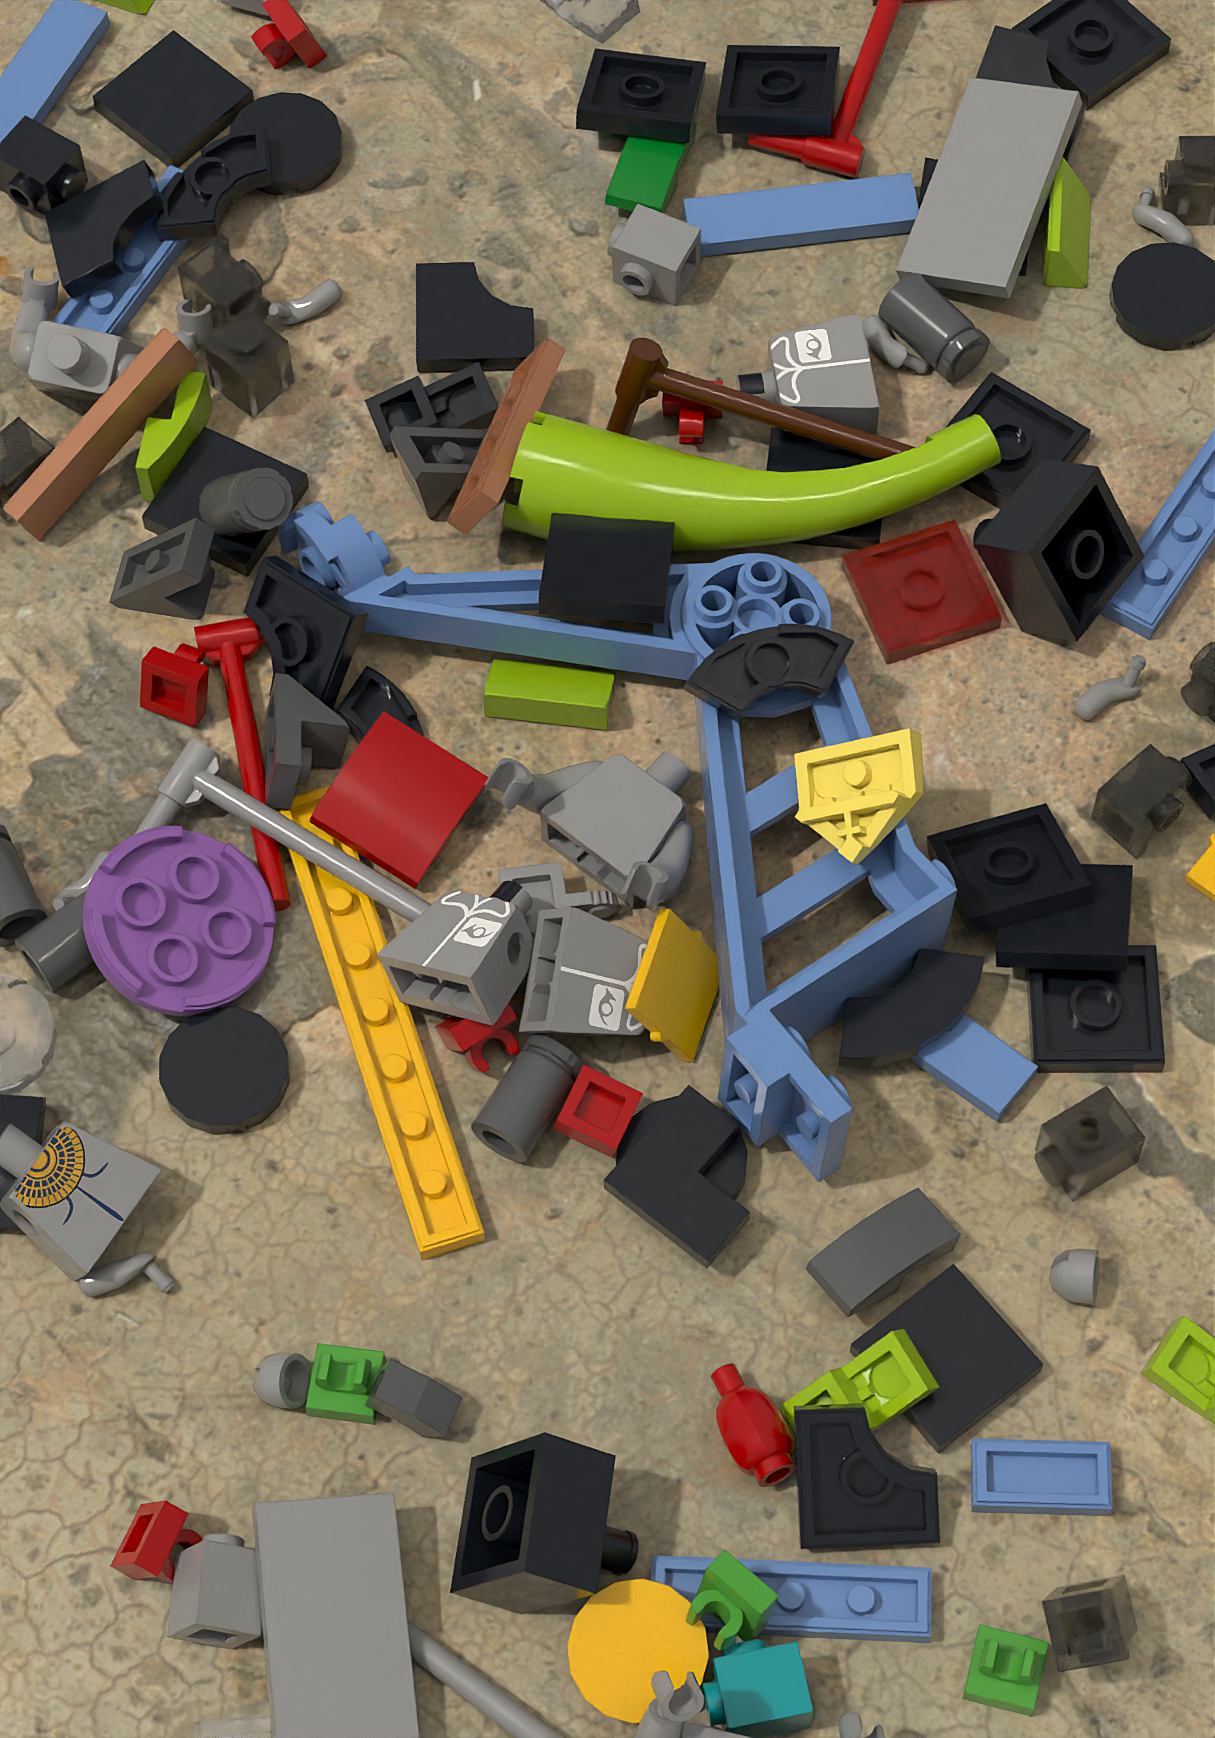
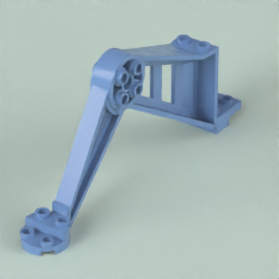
(766, 1063)

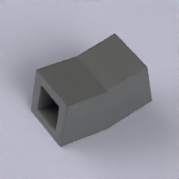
(413, 1400)

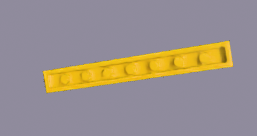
(387, 1052)

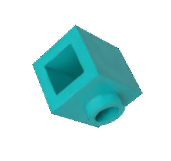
(759, 1690)

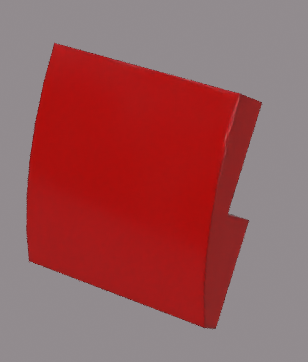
(399, 800)

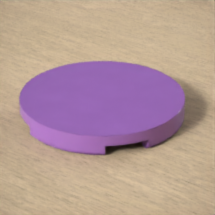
(178, 921)

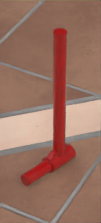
(841, 151)
(229, 646)

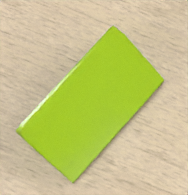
(1066, 231)
(549, 694)

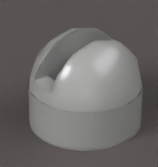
(1076, 1275)
(297, 1376)

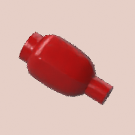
(753, 1429)

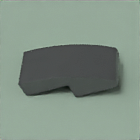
(882, 1249)

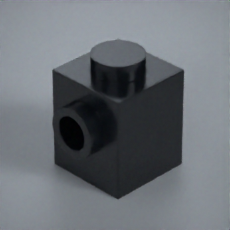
(40, 167)

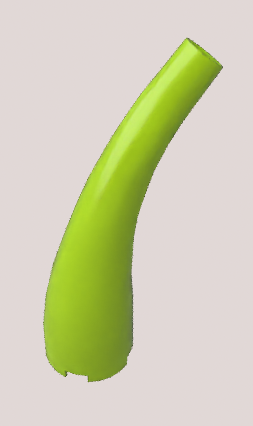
(722, 505)

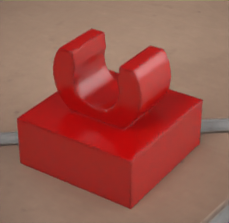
(286, 36)
(691, 416)
(175, 683)
(470, 1036)
(597, 1111)
(150, 1541)

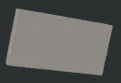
(990, 186)
(334, 1618)

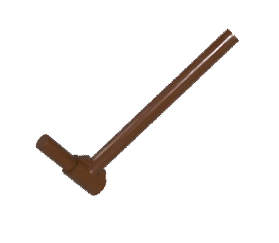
(647, 374)

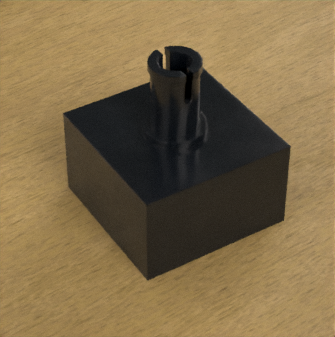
(1058, 549)
(538, 1525)

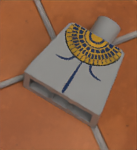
(71, 1192)

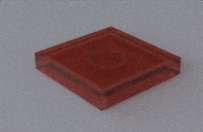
(921, 591)

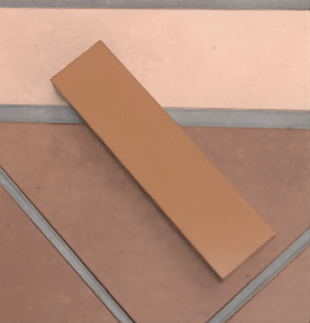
(100, 434)
(498, 450)

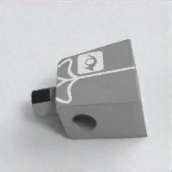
(820, 372)
(463, 954)
(581, 976)

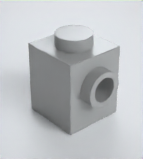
(655, 254)
(216, 1593)

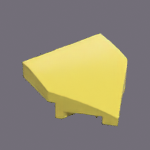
(859, 789)

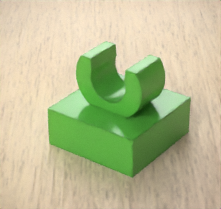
(343, 1382)
(734, 1598)
(1005, 1670)

